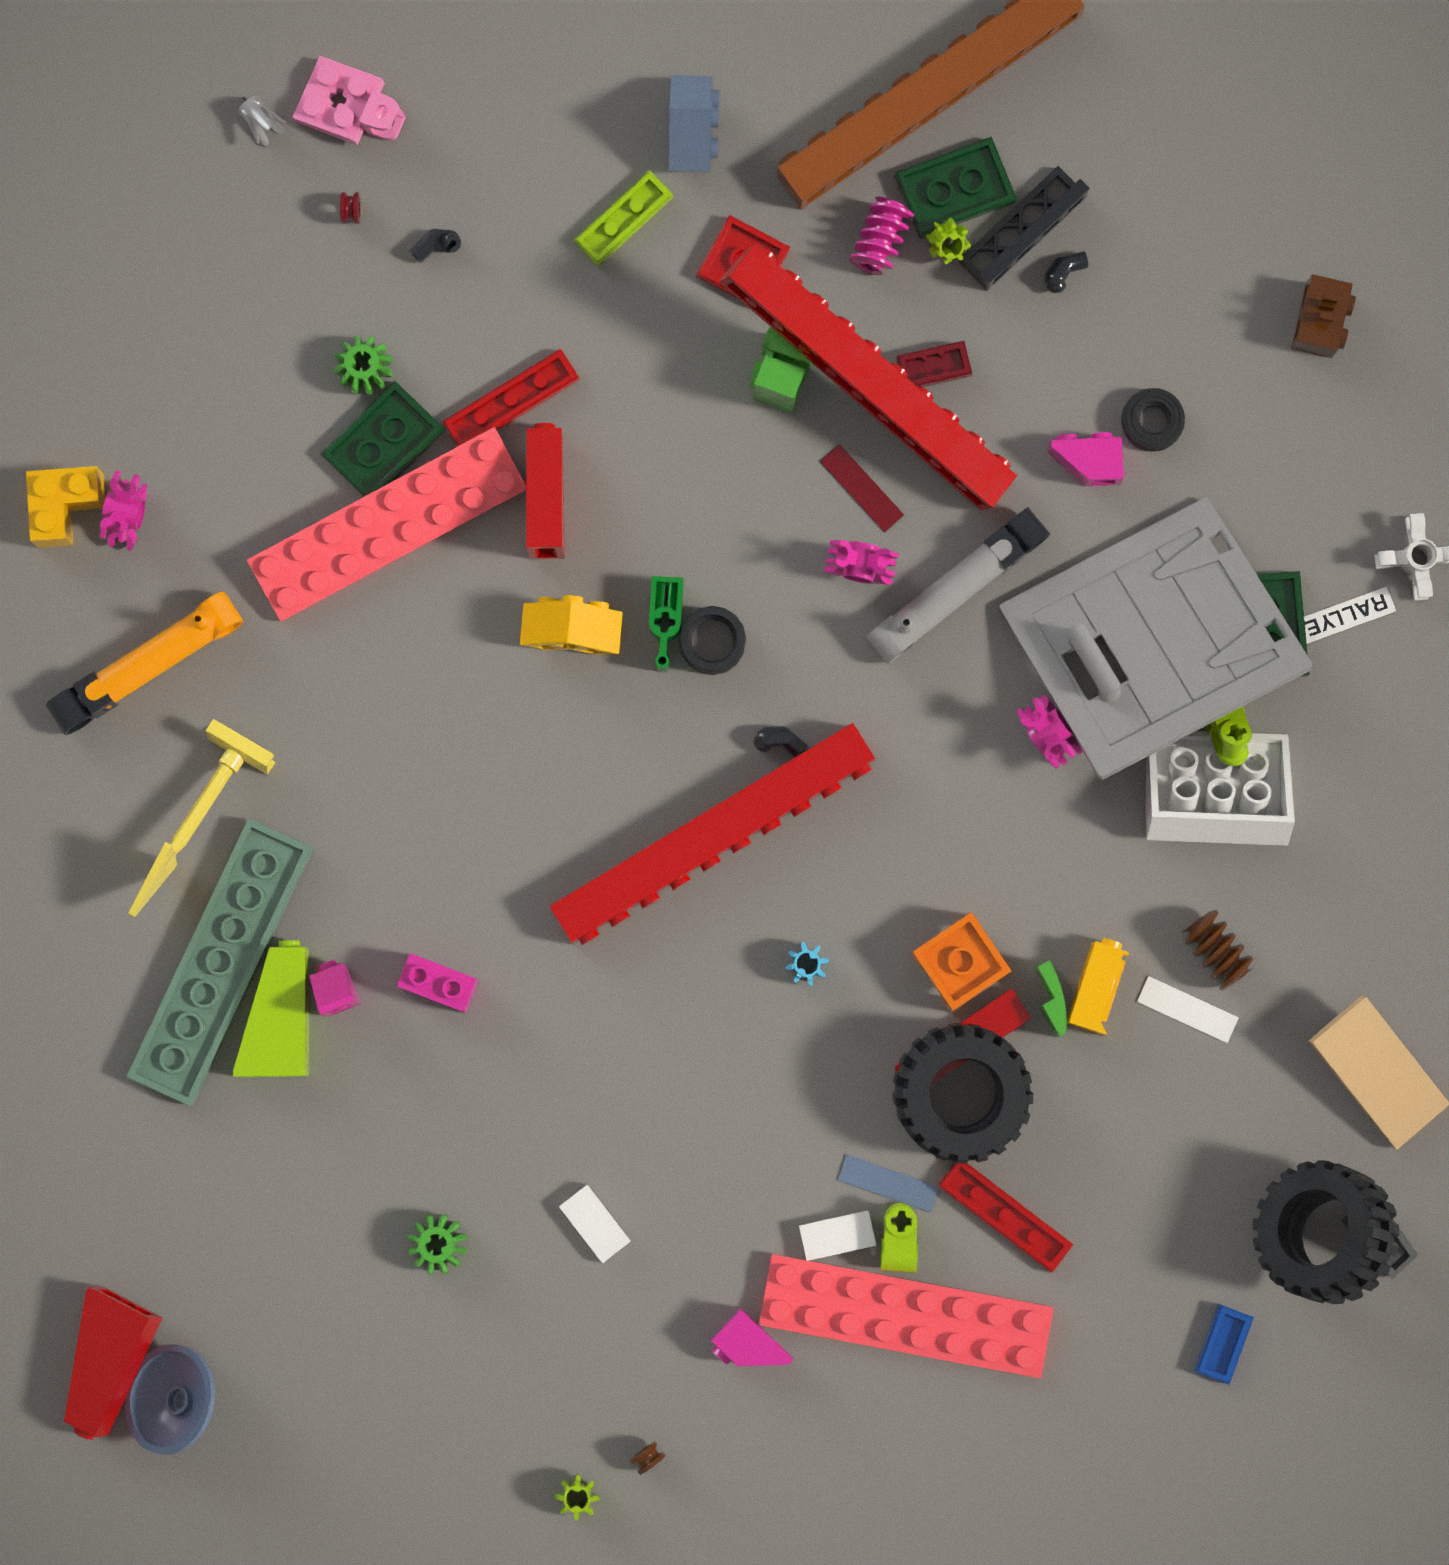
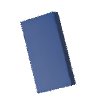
(1223, 1344)

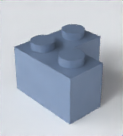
(691, 116)

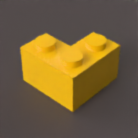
(54, 495)
(571, 625)

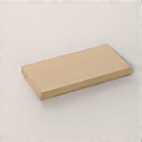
(1379, 1072)

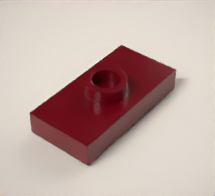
(936, 364)

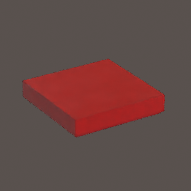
(728, 246)

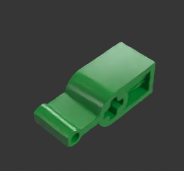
(659, 610)

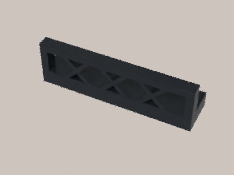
(1034, 231)

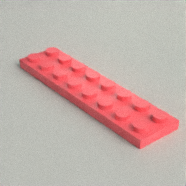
(387, 524)
(906, 1316)

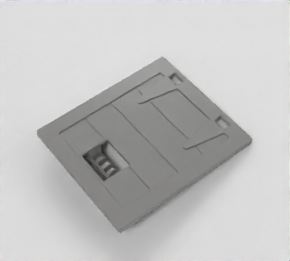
(1178, 625)

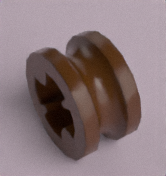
(647, 1458)

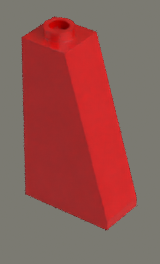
(545, 492)
(106, 1360)

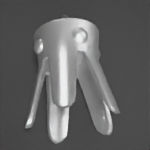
(258, 115)

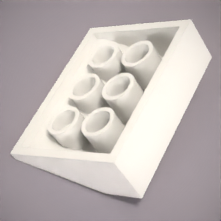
(1204, 800)

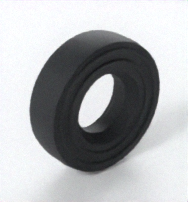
(1153, 398)

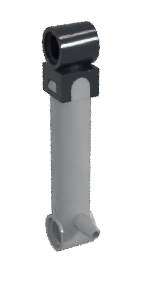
(958, 585)

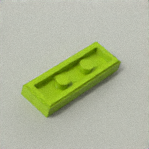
(623, 218)

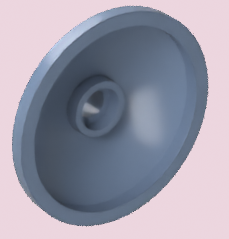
(157, 1397)

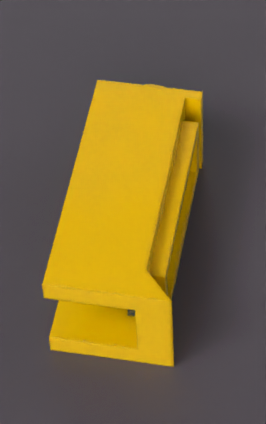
(1097, 986)

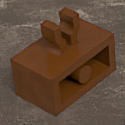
(1323, 316)

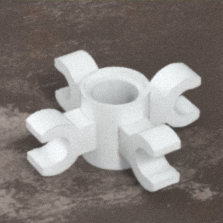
(1417, 540)

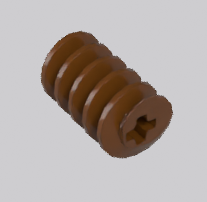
(1218, 949)

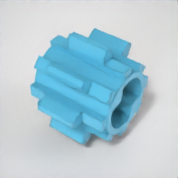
(812, 956)

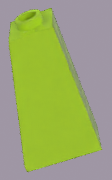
(278, 1022)

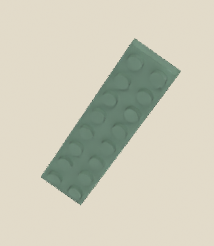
(220, 962)

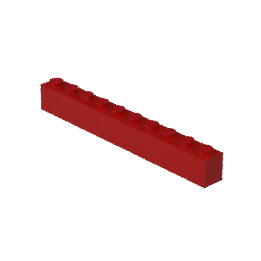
(868, 376)
(712, 834)

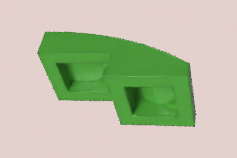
(1054, 1009)

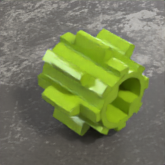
(950, 251)
(577, 1507)

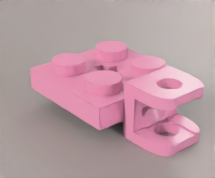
(364, 105)

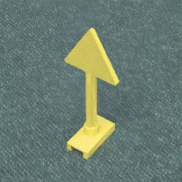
(237, 751)

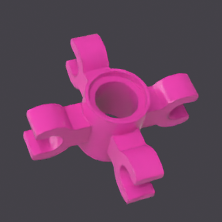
(123, 510)
(861, 562)
(1049, 731)

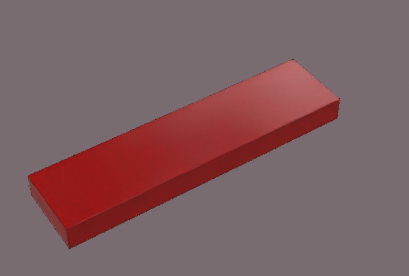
(512, 398)
(999, 1016)
(1005, 1215)

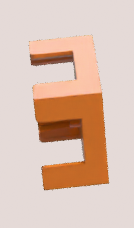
(961, 962)

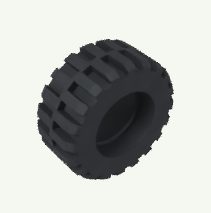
(996, 1127)
(1283, 1226)

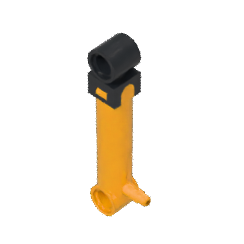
(102, 690)

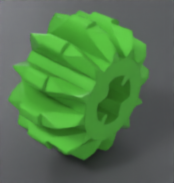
(349, 367)
(427, 1237)

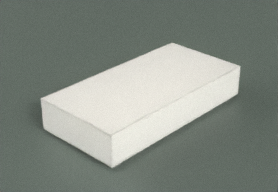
(594, 1223)
(837, 1235)

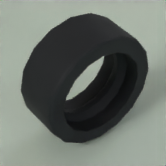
(717, 614)

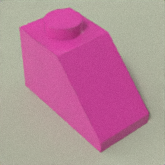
(333, 988)
(747, 1343)

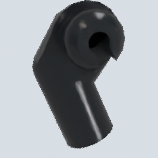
(436, 240)
(1060, 269)
(779, 736)

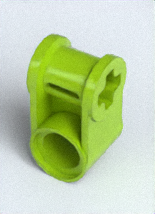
(1231, 737)
(899, 1246)

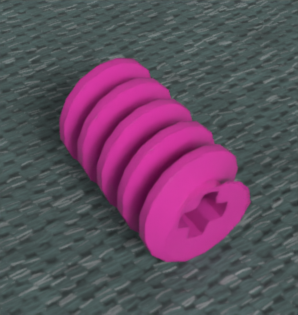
(880, 235)

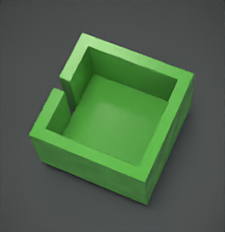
(780, 374)

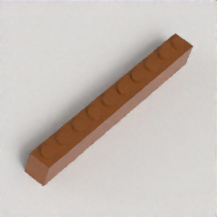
(922, 95)

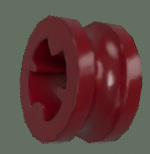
(350, 207)

